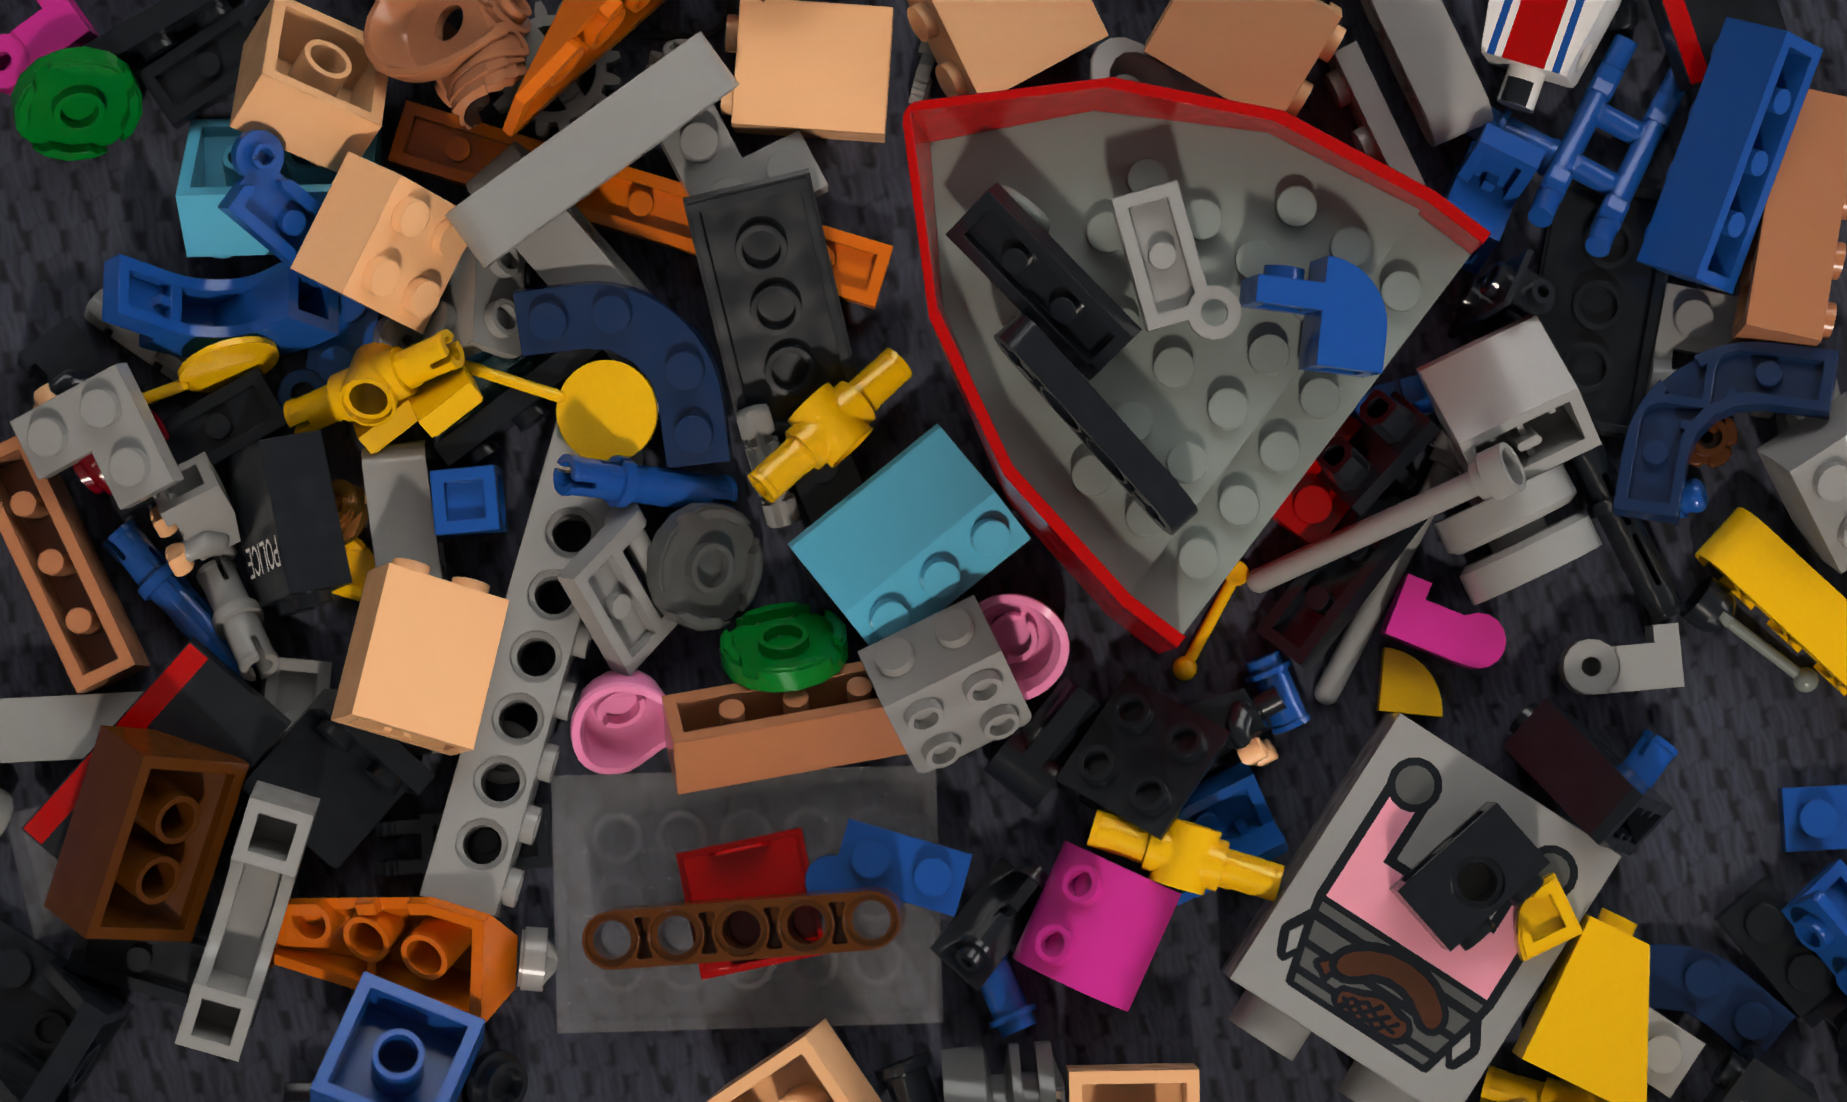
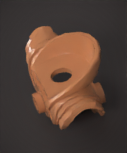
(419, 46)

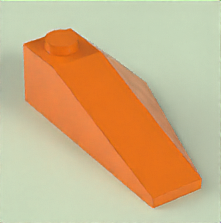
(572, 45)
(411, 941)

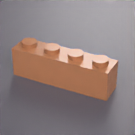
(1796, 241)
(65, 576)
(754, 735)

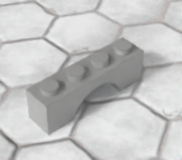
(247, 920)

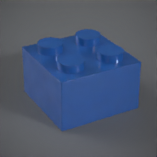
(397, 1048)

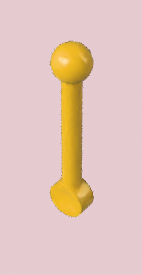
(1185, 666)

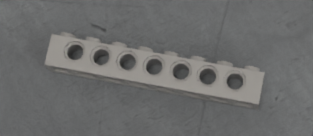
(468, 808)

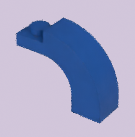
(190, 313)

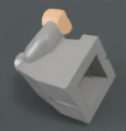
(200, 512)

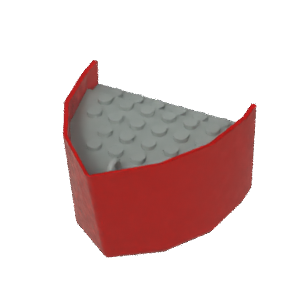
(1217, 414)

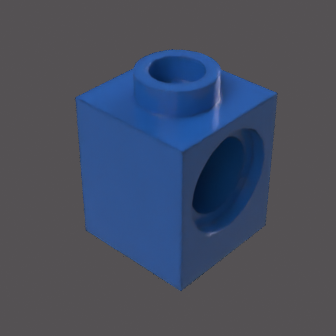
(468, 501)

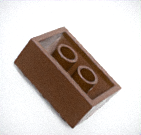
(144, 836)

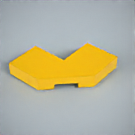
(434, 406)

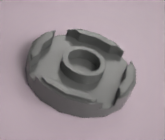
(704, 566)

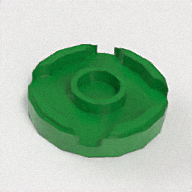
(76, 103)
(784, 648)

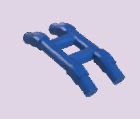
(1641, 135)

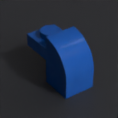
(1490, 182)
(1341, 312)

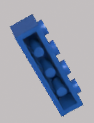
(1729, 154)

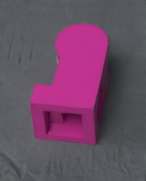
(52, 28)
(1459, 639)

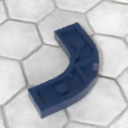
(651, 336)
(1700, 394)
(1715, 995)

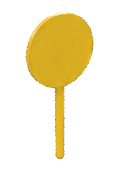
(218, 366)
(600, 408)

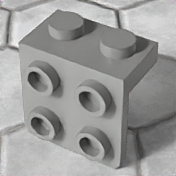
(946, 685)

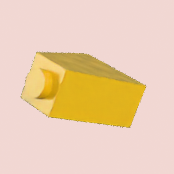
(1595, 1012)

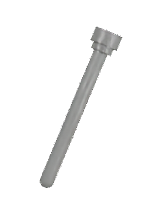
(1493, 474)
(1368, 615)

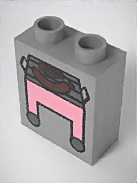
(1359, 967)

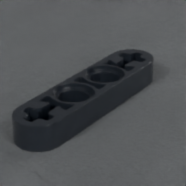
(1096, 424)

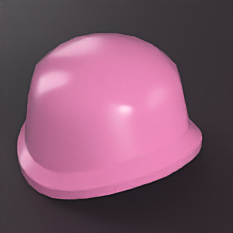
(1030, 640)
(618, 722)

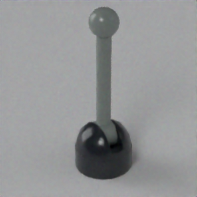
(1714, 608)

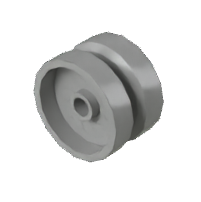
(1518, 535)

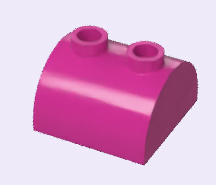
(1096, 926)

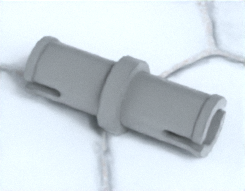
(238, 619)

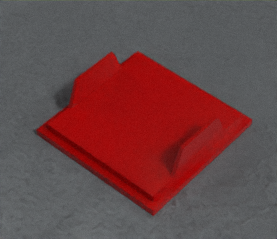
(750, 868)

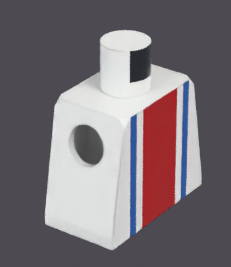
(1542, 43)

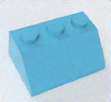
(208, 177)
(909, 538)

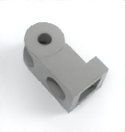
(1598, 668)

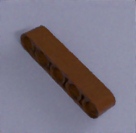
(713, 937)

